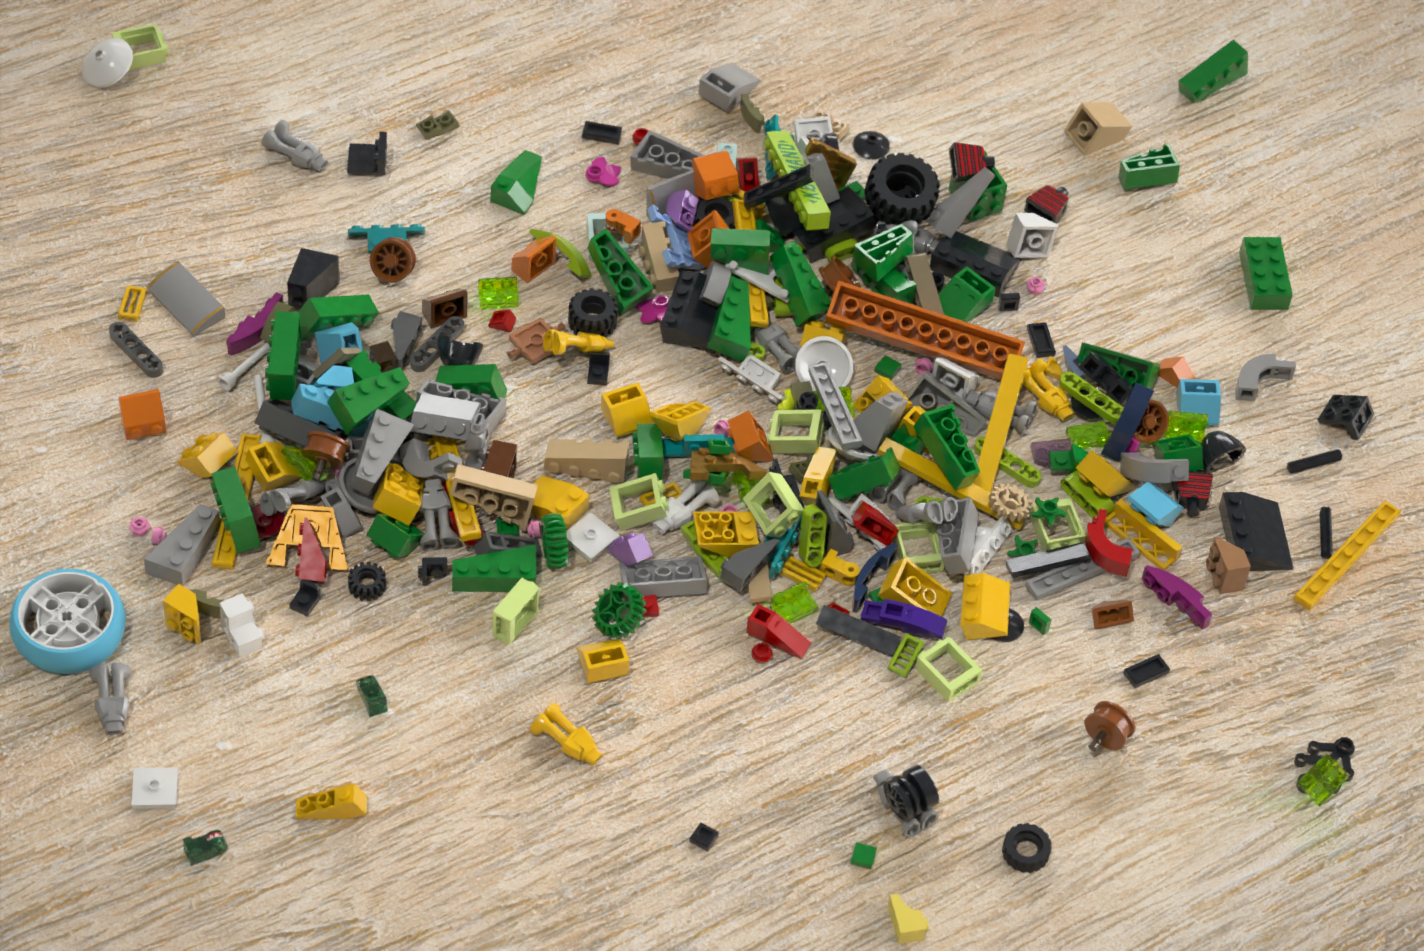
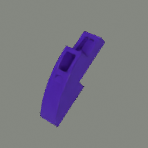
(904, 616)

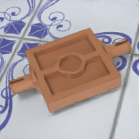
(529, 340)

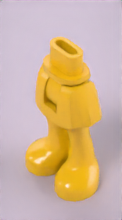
(586, 342)
(1054, 398)
(579, 743)

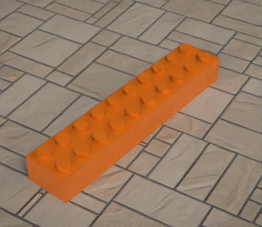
(921, 330)

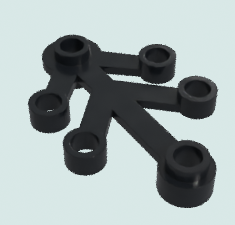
(1337, 752)

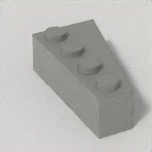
(662, 156)
(491, 408)
(379, 444)
(958, 537)
(183, 547)

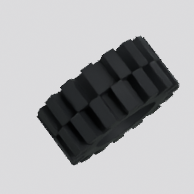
(367, 571)

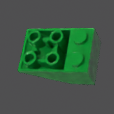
(966, 295)

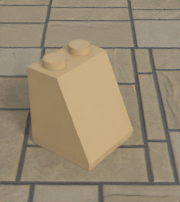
(1097, 126)

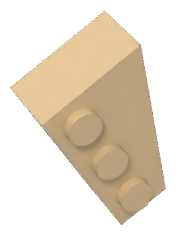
(652, 245)

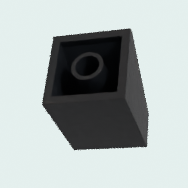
(783, 214)
(312, 276)

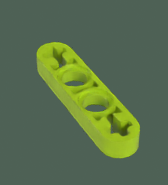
(1089, 400)
(1011, 459)

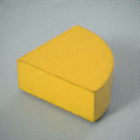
(1053, 368)

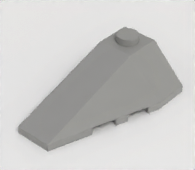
(956, 207)
(933, 394)

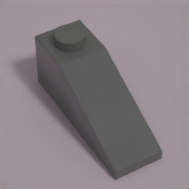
(405, 334)
(496, 542)
(747, 563)

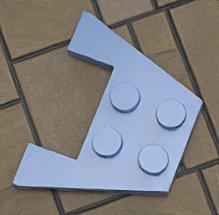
(681, 254)

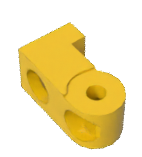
(839, 569)

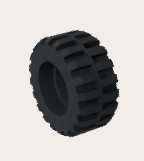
(906, 170)

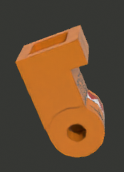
(623, 224)

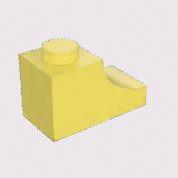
(907, 922)

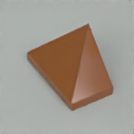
(1112, 613)

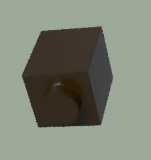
(383, 356)

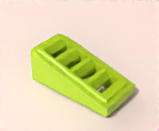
(913, 642)

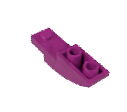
(250, 329)
(1175, 590)

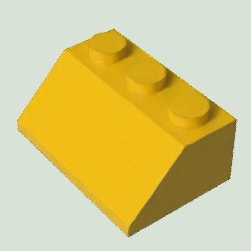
(985, 606)

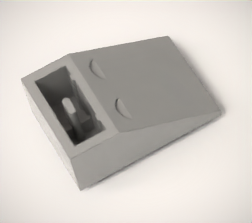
(726, 84)

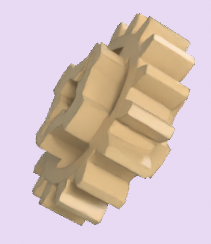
(1010, 502)

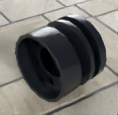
(911, 793)

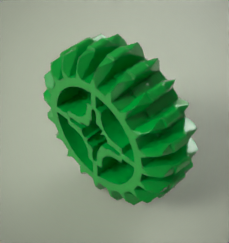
(554, 541)
(614, 608)

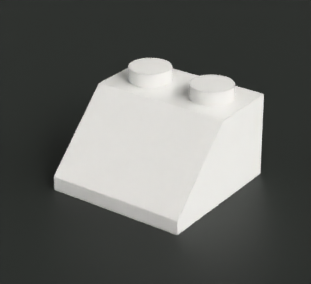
(1031, 236)
(955, 377)

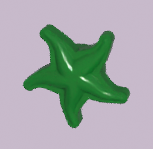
(1049, 510)
(1023, 548)

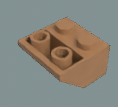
(1228, 566)

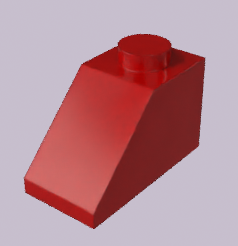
(747, 173)
(874, 523)

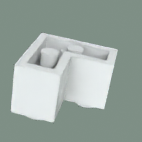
(240, 625)

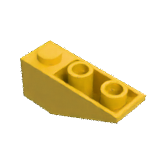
(817, 474)
(335, 803)

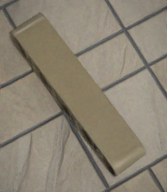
(920, 272)

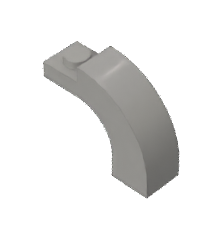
(715, 284)
(1258, 369)
(416, 460)
(1146, 469)

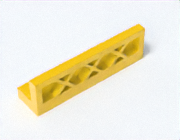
(1146, 533)

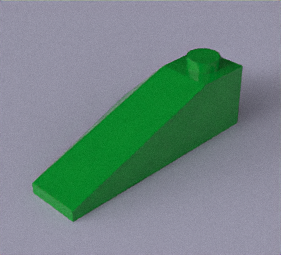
(517, 183)
(1130, 367)

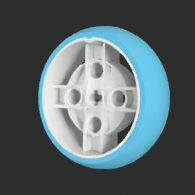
(76, 604)

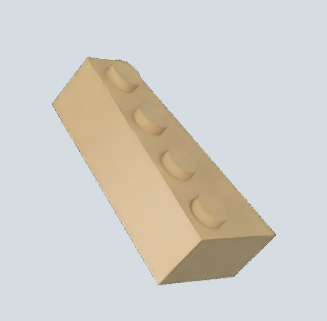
(588, 459)
(495, 494)

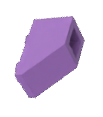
(682, 208)
(631, 548)

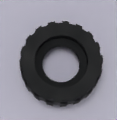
(1032, 833)

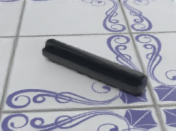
(1314, 461)
(1326, 532)

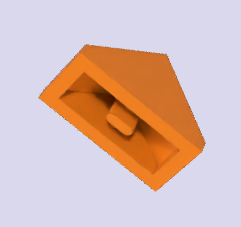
(1175, 369)

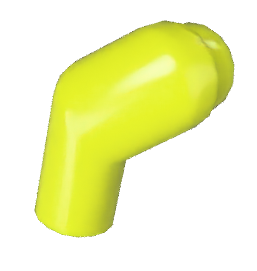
(788, 402)

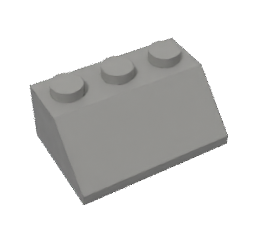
(444, 416)

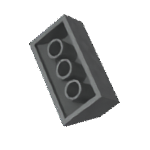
(279, 418)

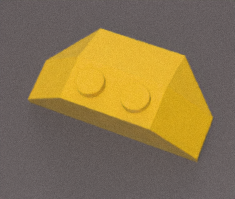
(680, 418)

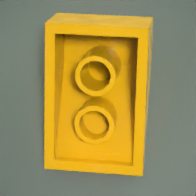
(1103, 475)
(559, 498)
(915, 587)

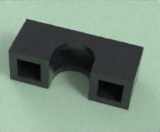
(1102, 372)

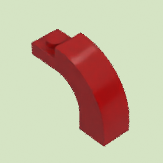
(1104, 552)

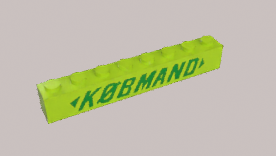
(807, 199)

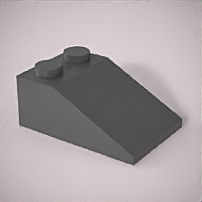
(836, 533)

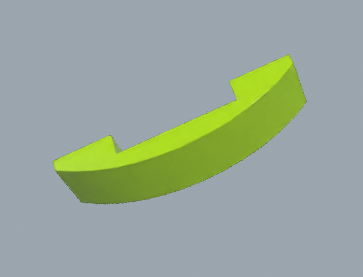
(577, 262)
(709, 558)

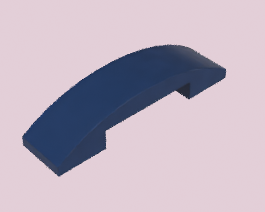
(1127, 422)
(882, 560)

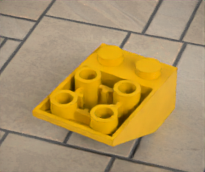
(398, 494)
(725, 531)

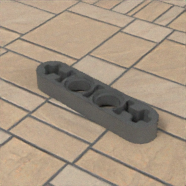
(137, 348)
(428, 358)

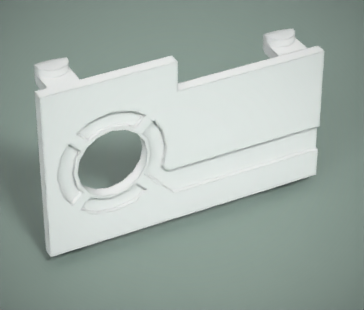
(761, 280)

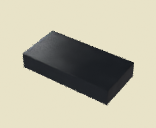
(601, 132)
(1041, 340)
(1146, 671)

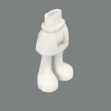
(678, 513)

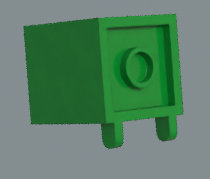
(991, 199)

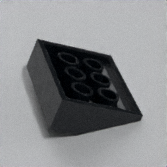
(848, 220)
(984, 259)
(686, 317)
(1257, 529)

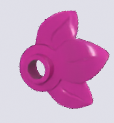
(603, 172)
(653, 309)

